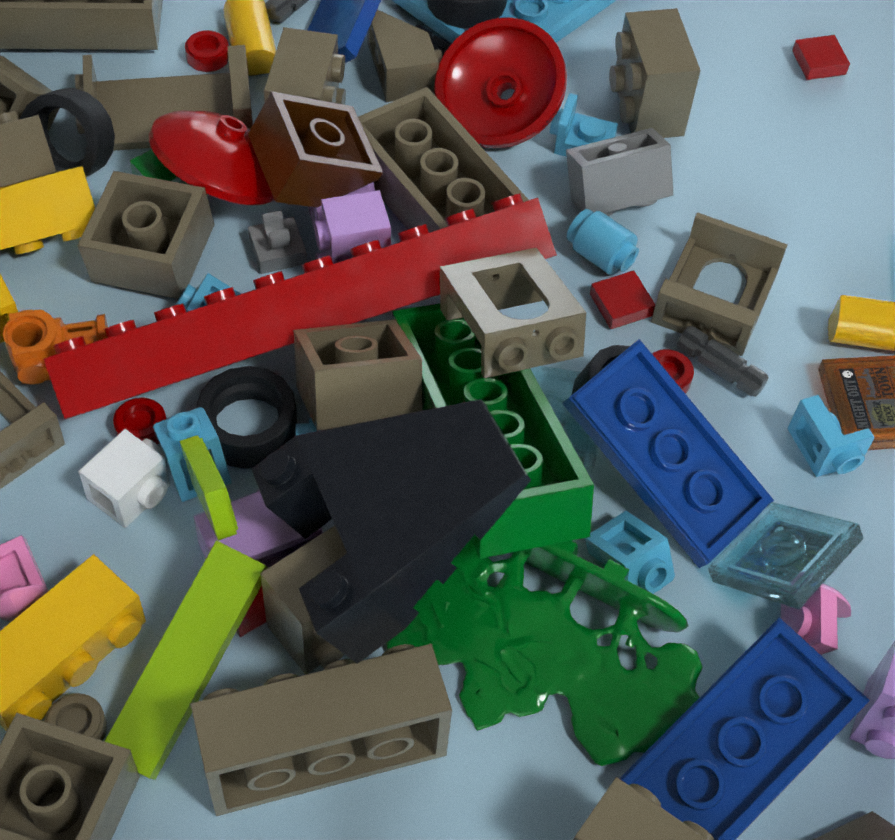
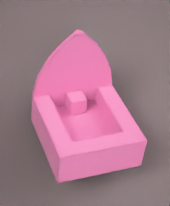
(19, 578)
(818, 618)

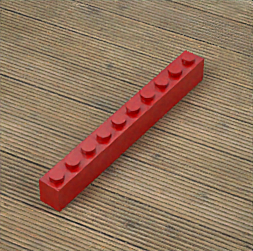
(265, 319)

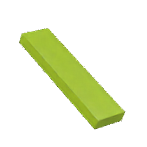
(186, 657)

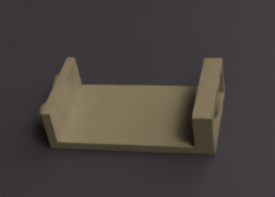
(139, 102)

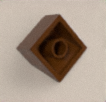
(311, 149)

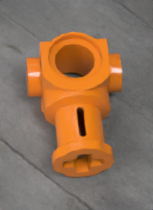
(31, 339)

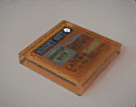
(862, 396)

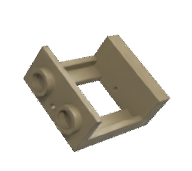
(508, 280)
(721, 320)
(29, 437)

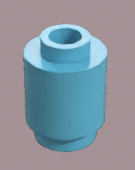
(603, 241)

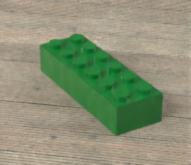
(560, 494)

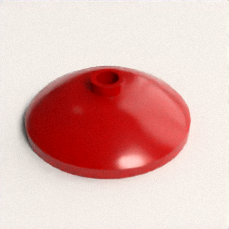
(498, 58)
(211, 154)

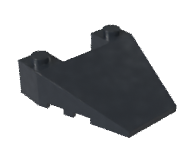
(404, 504)

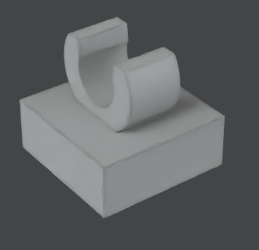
(277, 243)

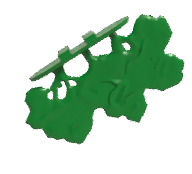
(528, 647)

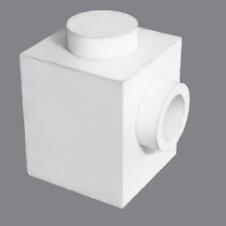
(126, 477)

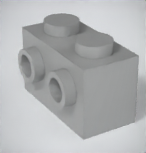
(620, 172)

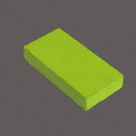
(209, 487)

